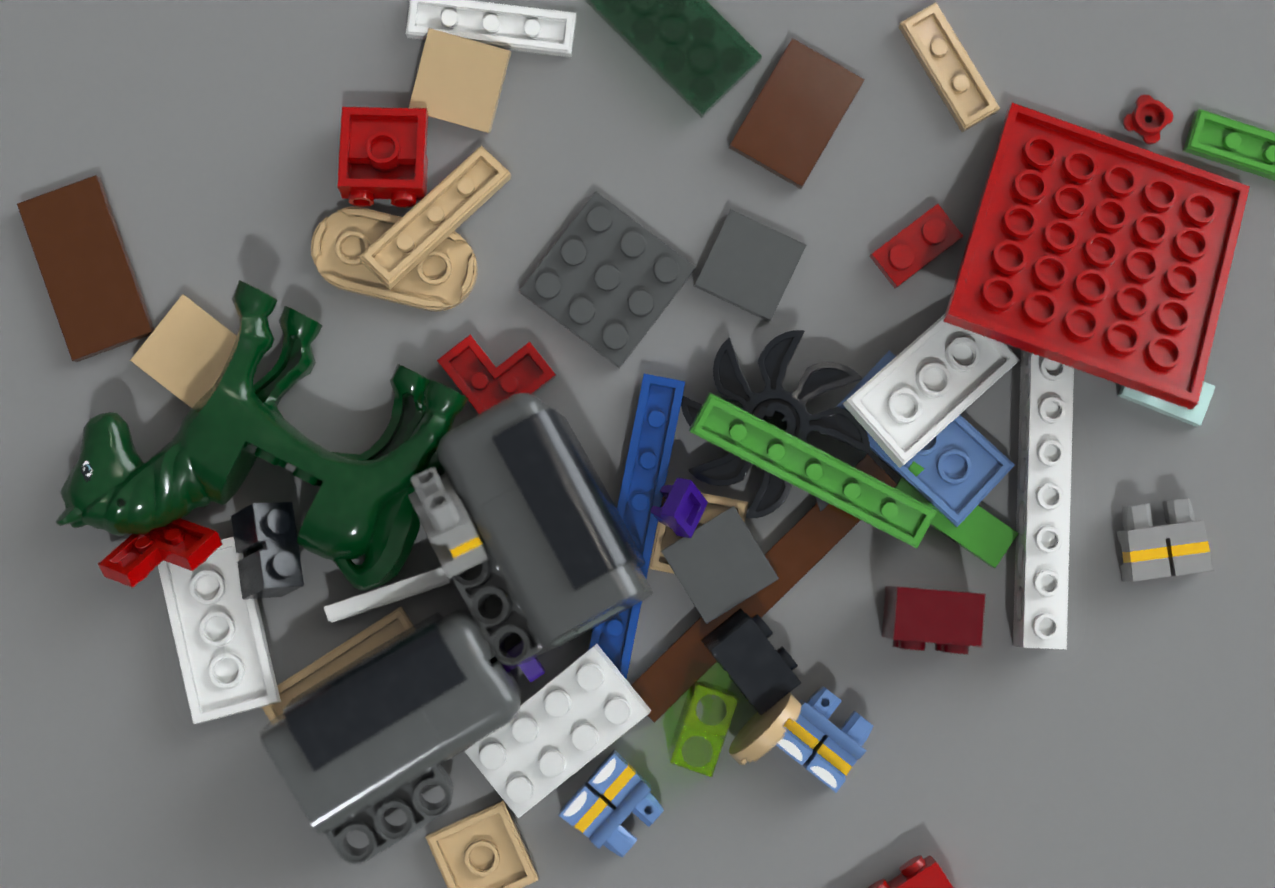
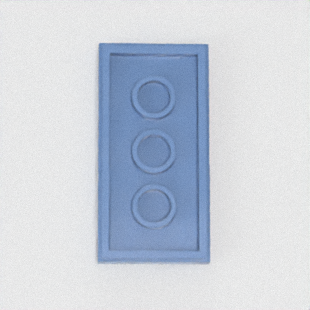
(956, 463)

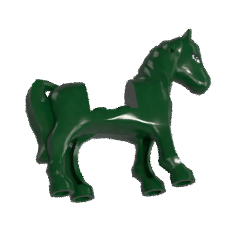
(360, 497)

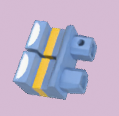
(836, 750)
(602, 820)

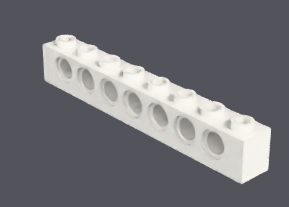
(1043, 503)

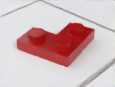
(489, 385)
(177, 543)

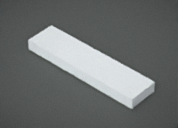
(495, 24)

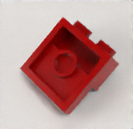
(383, 155)

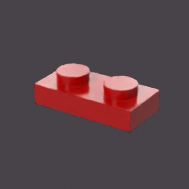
(916, 246)

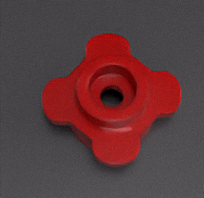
(1156, 110)

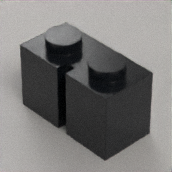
(276, 567)
(752, 661)

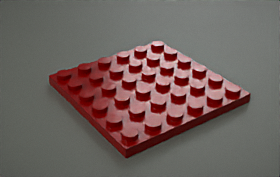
(1099, 256)

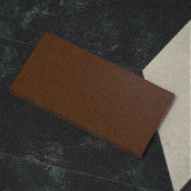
(86, 268)

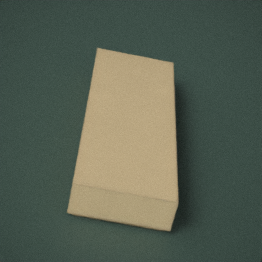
(949, 67)

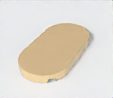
(433, 285)

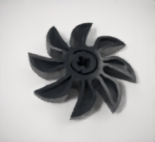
(774, 399)

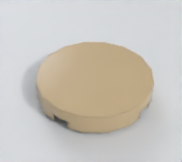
(764, 730)

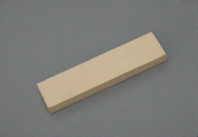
(435, 217)

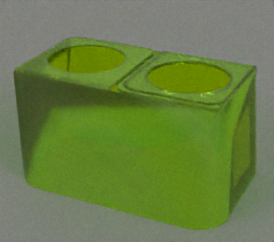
(697, 728)

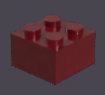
(933, 616)

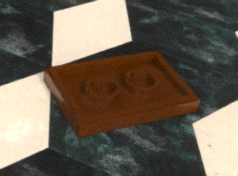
(796, 113)

